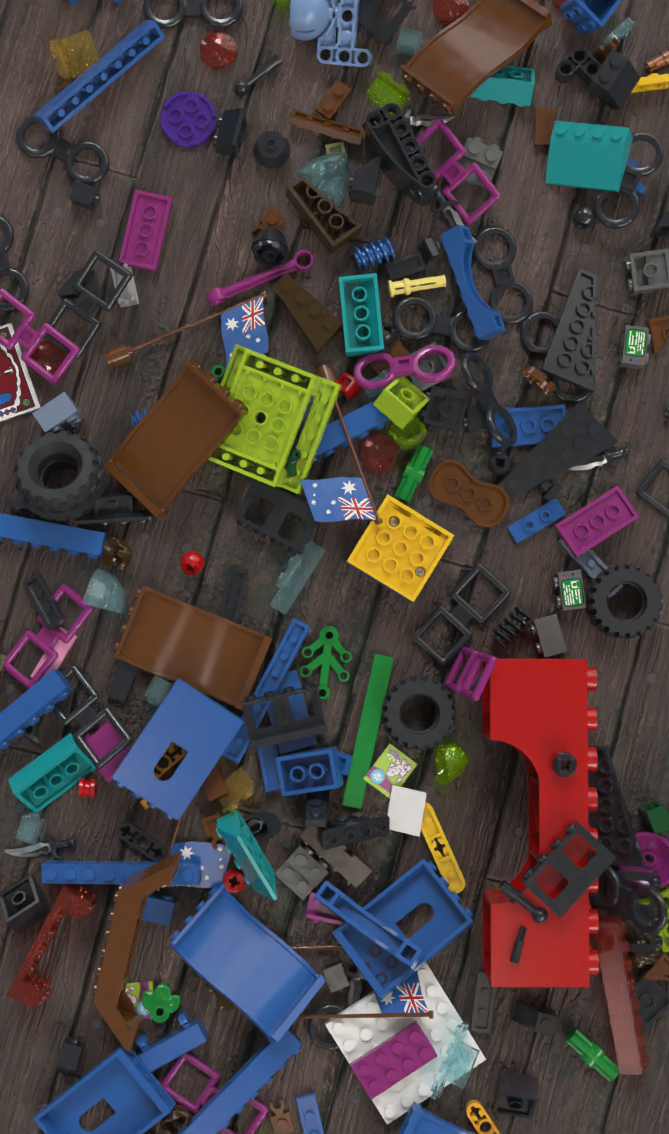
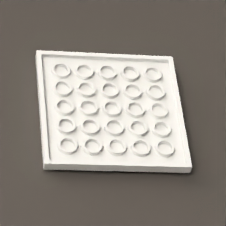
(361, 1035)

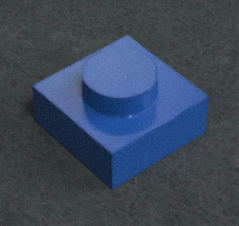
(345, 762)

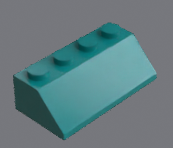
(508, 85)
(361, 314)
(51, 774)

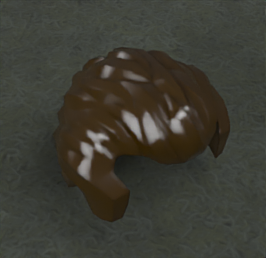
(116, 553)
(640, 959)
(177, 1117)

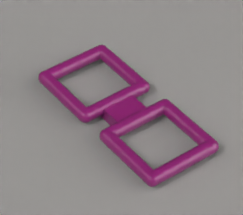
(456, 174)
(31, 338)
(47, 639)
(470, 673)
(208, 1092)

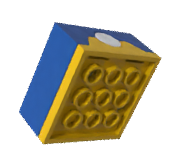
(400, 549)

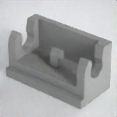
(129, 295)

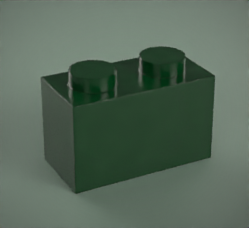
(655, 817)

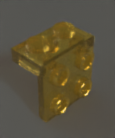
(74, 54)
(239, 786)

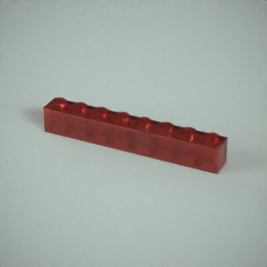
(620, 995)

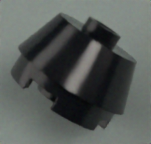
(271, 149)
(270, 247)

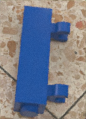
(173, 1045)

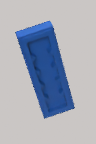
(536, 520)
(268, 767)

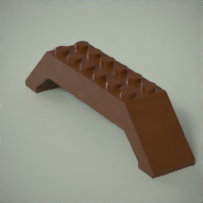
(120, 948)

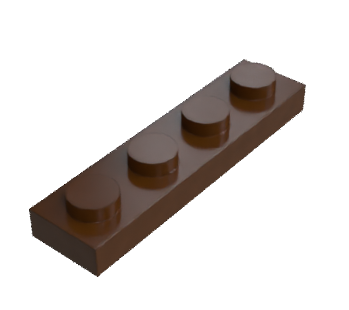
(325, 126)

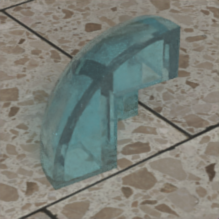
(328, 175)
(105, 592)

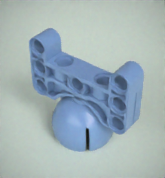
(316, 19)

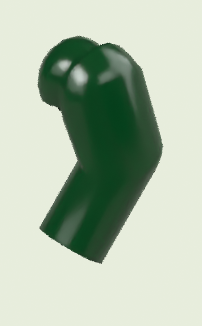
(293, 458)

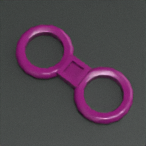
(404, 366)

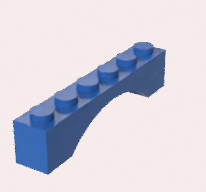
(459, 248)
(369, 926)

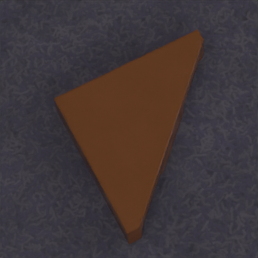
(659, 331)
(659, 970)

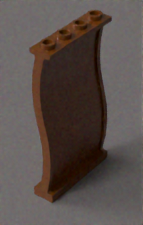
(474, 49)
(176, 438)
(193, 645)

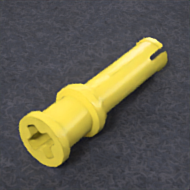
(406, 285)

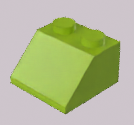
(401, 401)

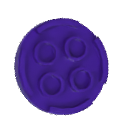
(188, 119)

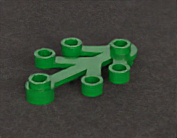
(326, 658)

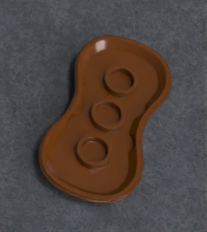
(481, 501)

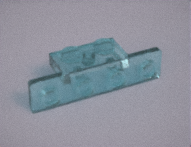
(296, 576)
(458, 1063)

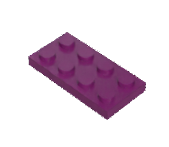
(145, 230)
(596, 521)
(393, 1060)

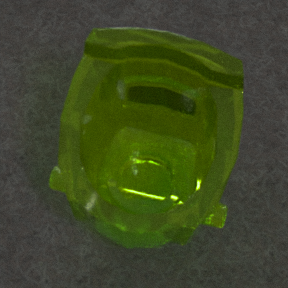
(409, 436)
(449, 763)

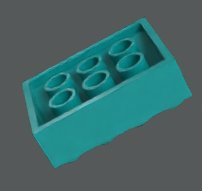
(588, 155)
(247, 853)

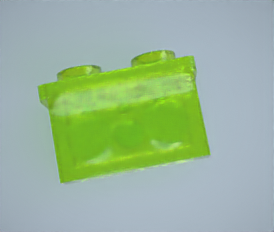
(386, 90)

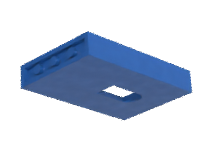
(195, 725)
(389, 907)
(125, 1086)

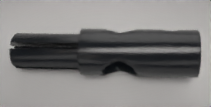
(518, 945)

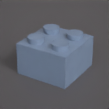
(58, 414)

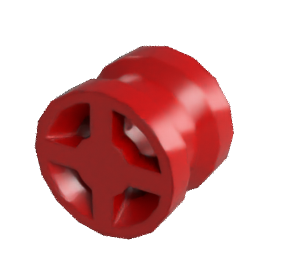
(87, 788)

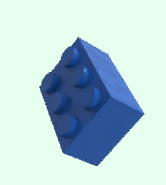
(309, 771)

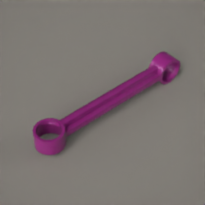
(221, 294)

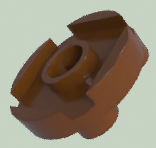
(533, 376)

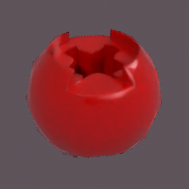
(192, 562)
(238, 887)

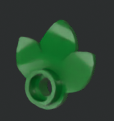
(160, 999)

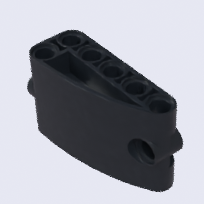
(399, 162)

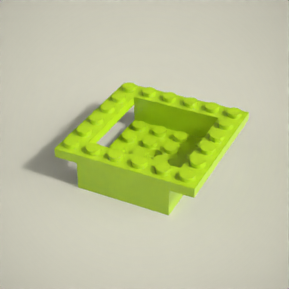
(283, 397)

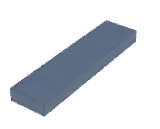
(591, 566)

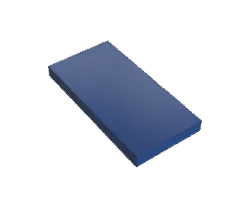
(531, 423)
(298, 711)

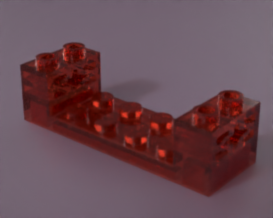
(27, 986)

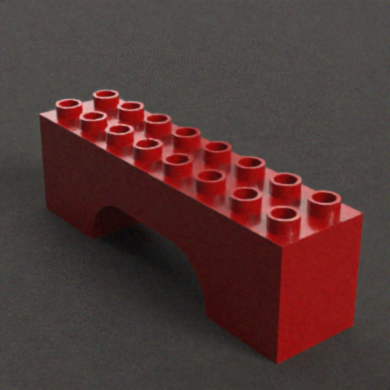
(542, 712)

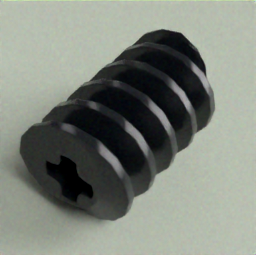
(511, 627)

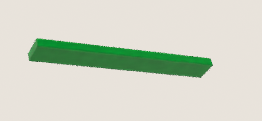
(367, 731)

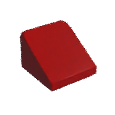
(349, 386)

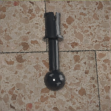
(269, 66)
(539, 914)

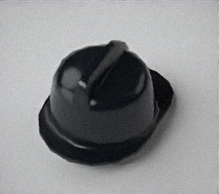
(263, 825)

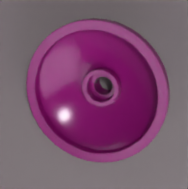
(658, 848)

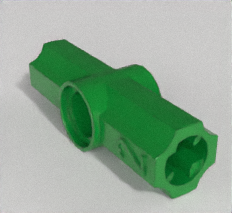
(413, 474)
(592, 1054)

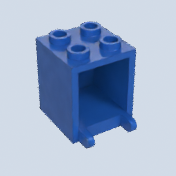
(588, 14)

